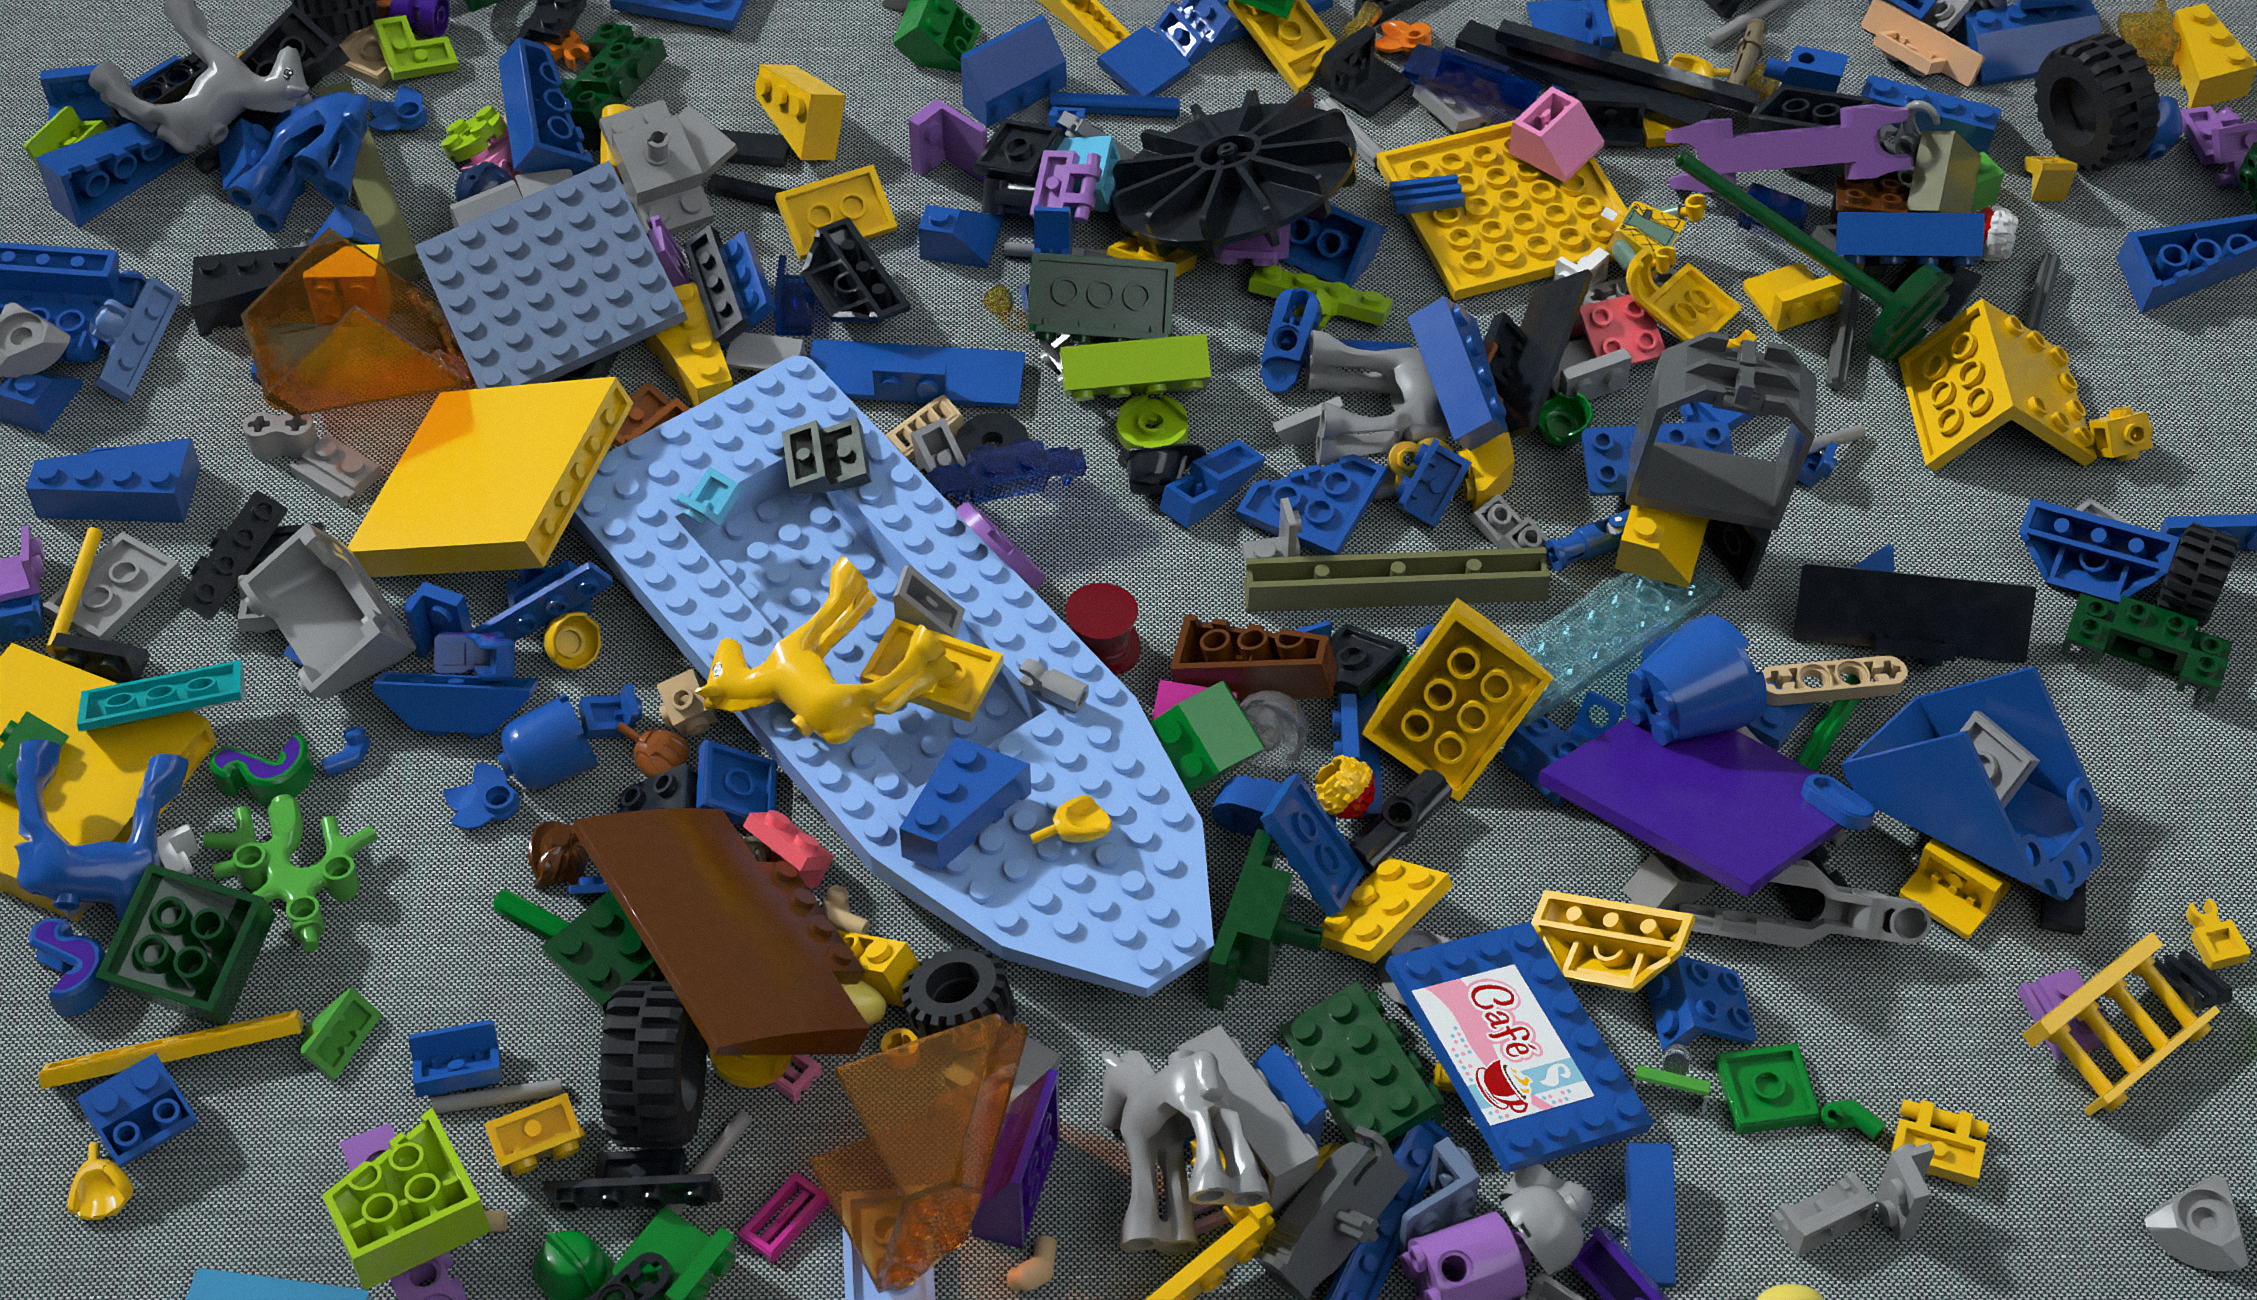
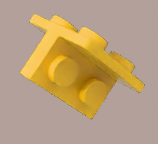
(1954, 888)

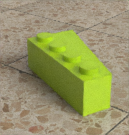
(1135, 367)

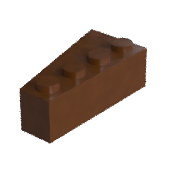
(1254, 659)

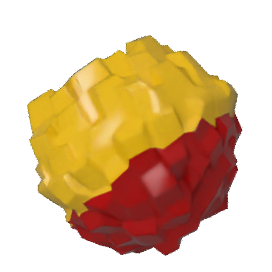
(1345, 787)

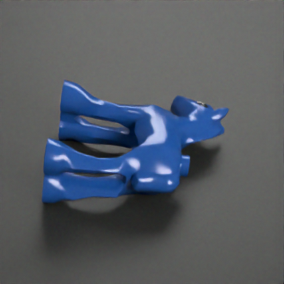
(308, 139)
(94, 871)

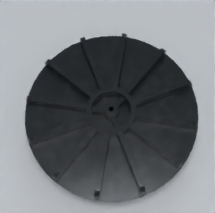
(1234, 174)

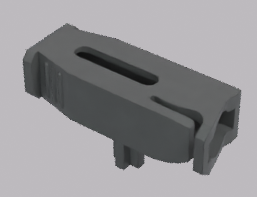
(1332, 1214)

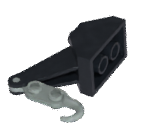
(1807, 108)

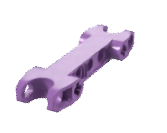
(1850, 143)

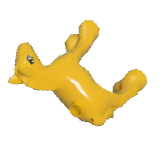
(801, 680)

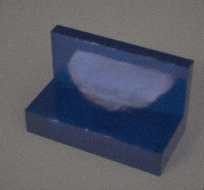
(793, 303)

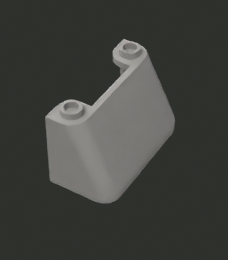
(327, 612)

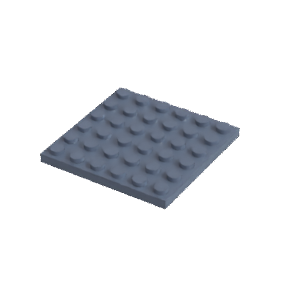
(551, 282)

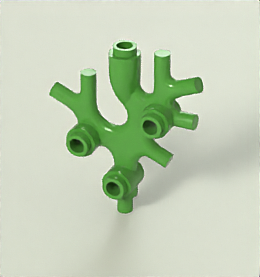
(270, 872)

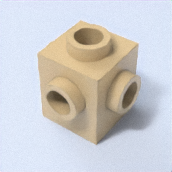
(683, 707)

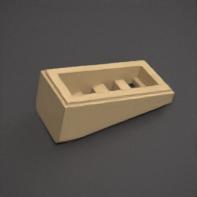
(930, 413)

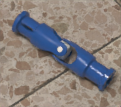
(1587, 541)

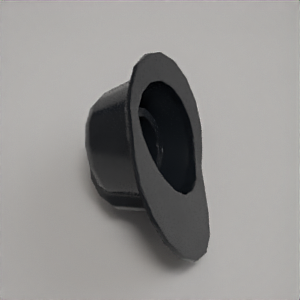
(1155, 467)

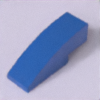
(1210, 482)
(1651, 1210)

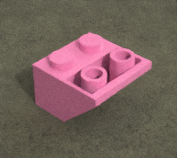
(1555, 135)

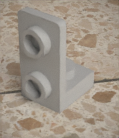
(1283, 546)

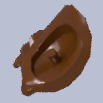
(556, 855)

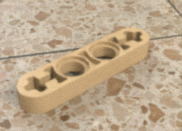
(1833, 686)

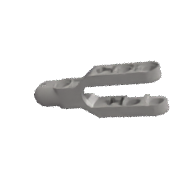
(1844, 912)

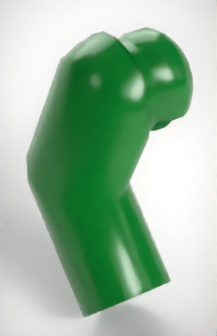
(1851, 1115)

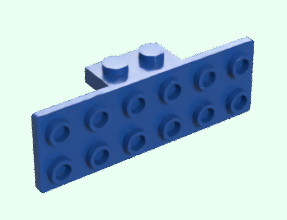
(922, 372)

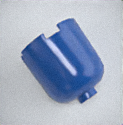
(546, 746)

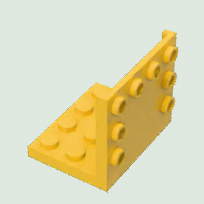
(1989, 372)

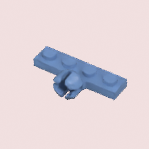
(132, 336)

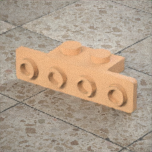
(1919, 44)

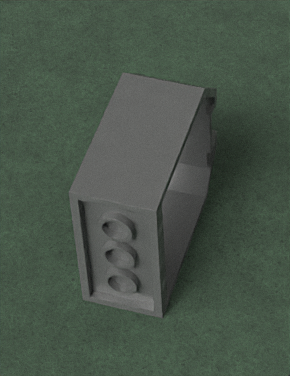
(1711, 481)

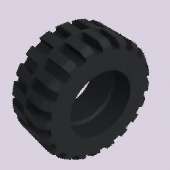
(2097, 102)
(651, 1068)

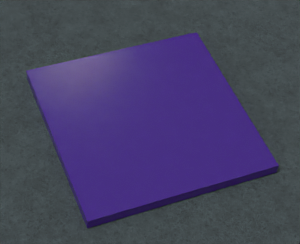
(1701, 800)

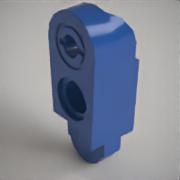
(1283, 368)
(1243, 802)

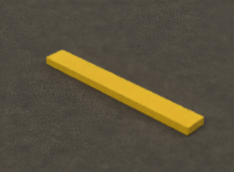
(1635, 39)

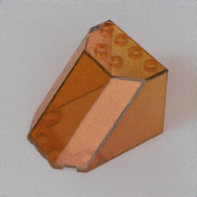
(348, 333)
(930, 1146)

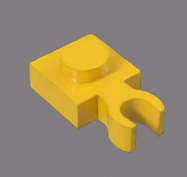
(2216, 941)

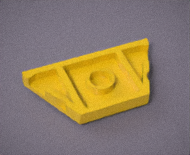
(1291, 44)

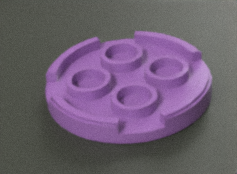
(1001, 544)

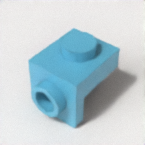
(711, 498)

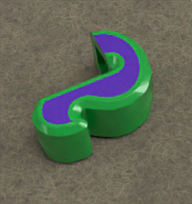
(262, 777)

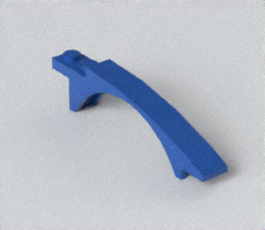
(1055, 226)

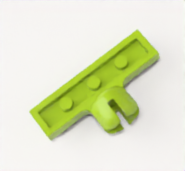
(1334, 297)

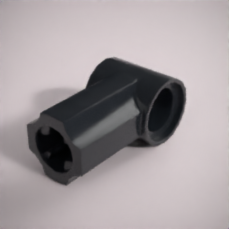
(1006, 197)

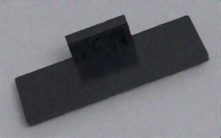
(1532, 354)
(1914, 614)

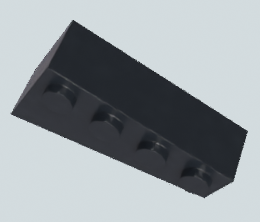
(293, 29)
(231, 282)

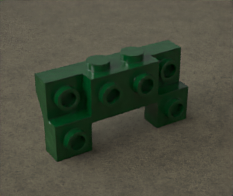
(614, 74)
(2151, 639)

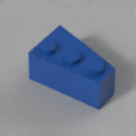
(960, 800)

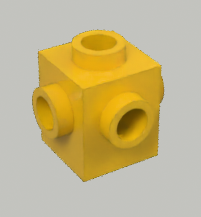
(2121, 434)

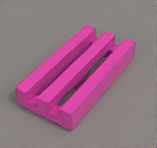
(795, 1228)

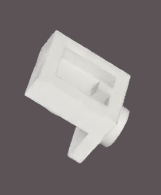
(1596, 262)
(175, 848)

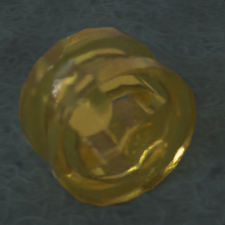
(1755, 82)

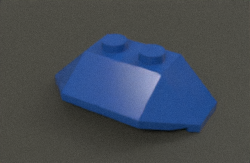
(2095, 552)
(452, 701)

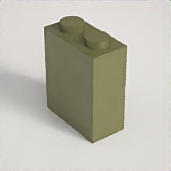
(1943, 174)

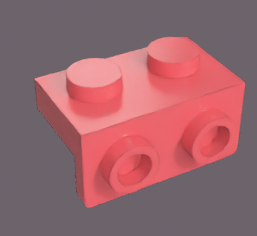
(791, 845)

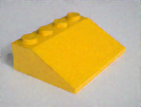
(1457, 699)

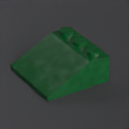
(187, 944)

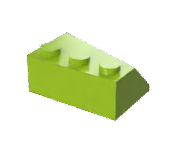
(406, 1205)

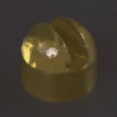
(998, 300)

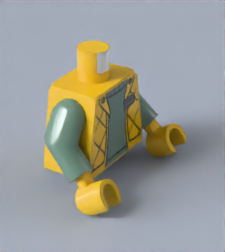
(1649, 227)

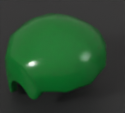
(1565, 419)

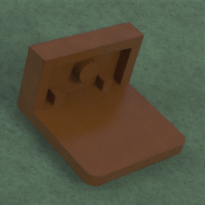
(1868, 196)

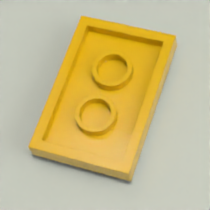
(849, 194)
(960, 693)
(1384, 909)

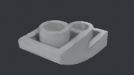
(1505, 527)

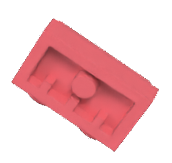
(1619, 325)

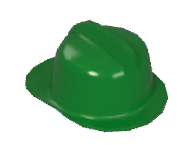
(572, 1267)

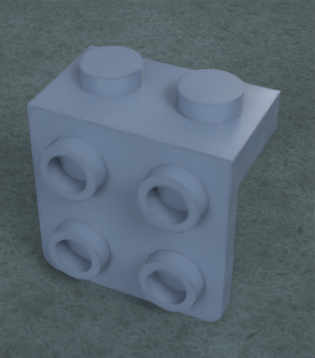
(1453, 1198)

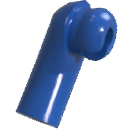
(351, 755)

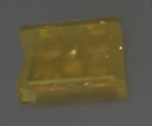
(2151, 34)

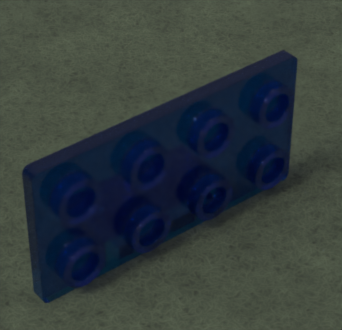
(1472, 78)

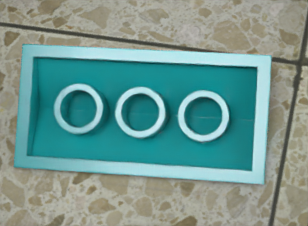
(161, 696)

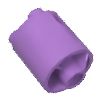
(1477, 1254)

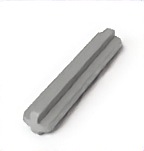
(1365, 144)

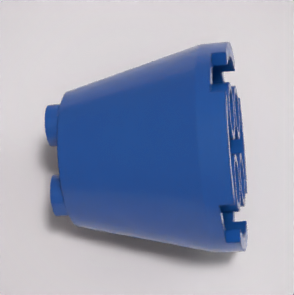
(1696, 683)

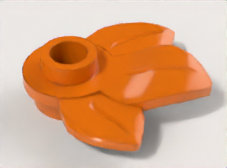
(1403, 37)

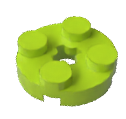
(470, 137)
(1139, 411)

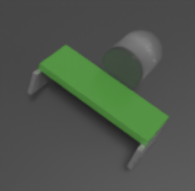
(1675, 1067)

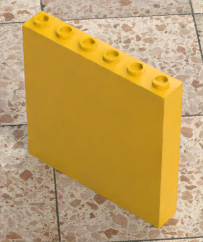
(491, 478)
(97, 769)

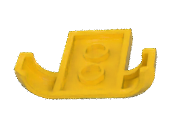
(1685, 303)

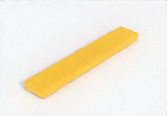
(172, 1048)

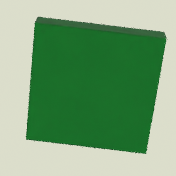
(1767, 1088)

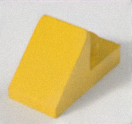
(2050, 177)

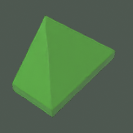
(338, 1032)

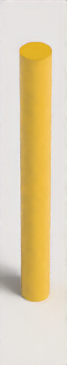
(76, 585)

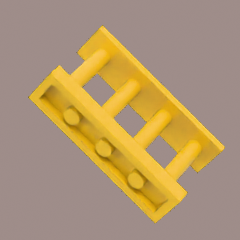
(2084, 1007)

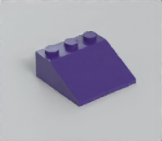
(1020, 1164)

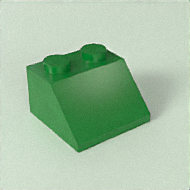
(1207, 736)

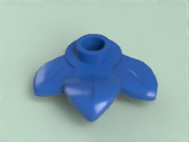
(403, 113)
(478, 802)

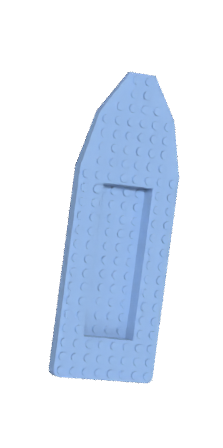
(1097, 911)

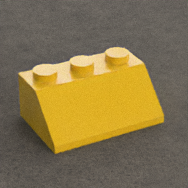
(1661, 545)

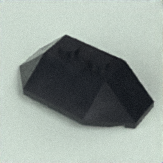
(850, 277)

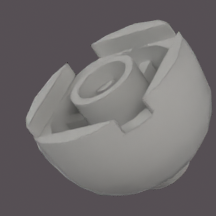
(1547, 1224)

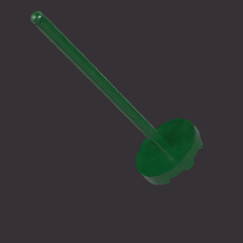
(1903, 312)

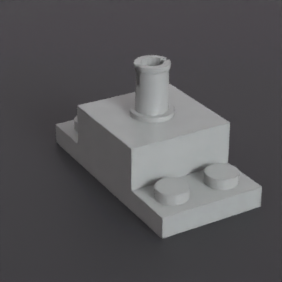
(658, 166)

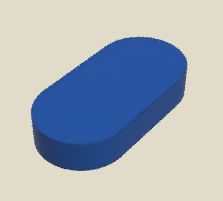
(1838, 802)

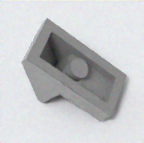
(936, 447)

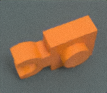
(570, 50)

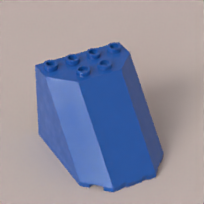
(1936, 783)

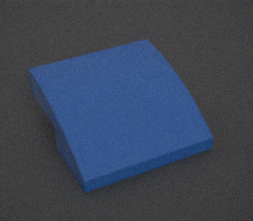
(1195, 27)

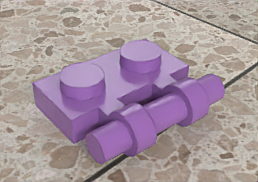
(2198, 126)
(2231, 147)
(1057, 181)

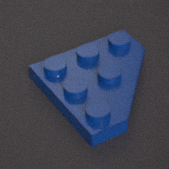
(1327, 499)

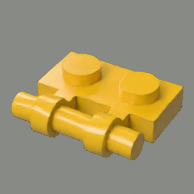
(1955, 1153)

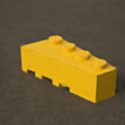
(691, 351)

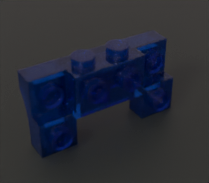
(1007, 471)

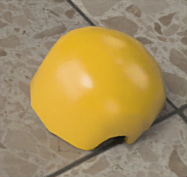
(572, 640)

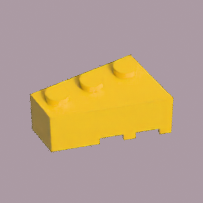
(2210, 58)
(802, 109)

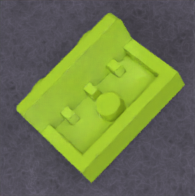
(62, 131)

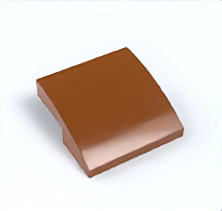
(648, 411)

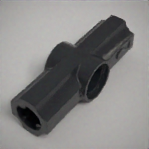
(1414, 805)

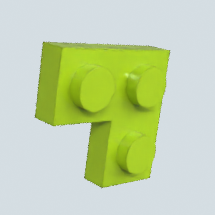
(410, 57)

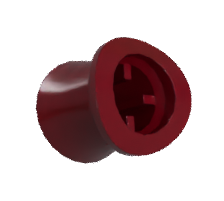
(1104, 622)

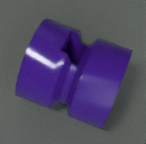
(426, 16)

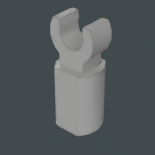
(1054, 685)

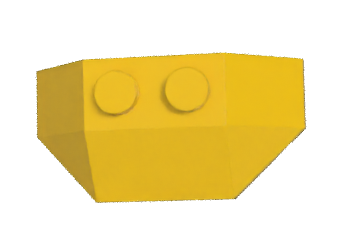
(1610, 940)

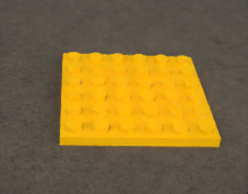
(1512, 212)

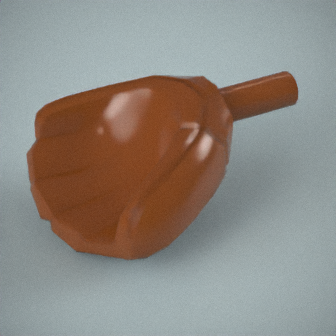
(656, 749)

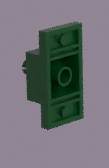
(1256, 925)

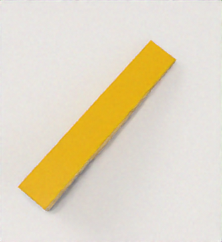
(1089, 21)

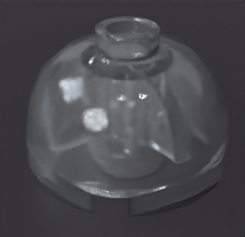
(1280, 727)

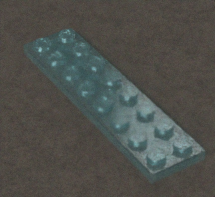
(1609, 630)

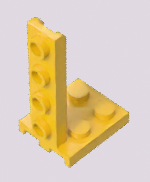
(1240, 1244)

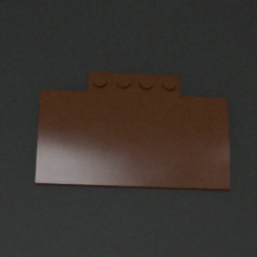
(730, 932)

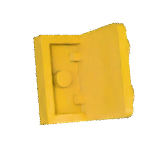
(1793, 295)
(535, 1134)

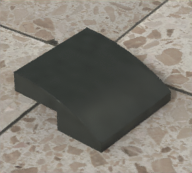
(826, 457)

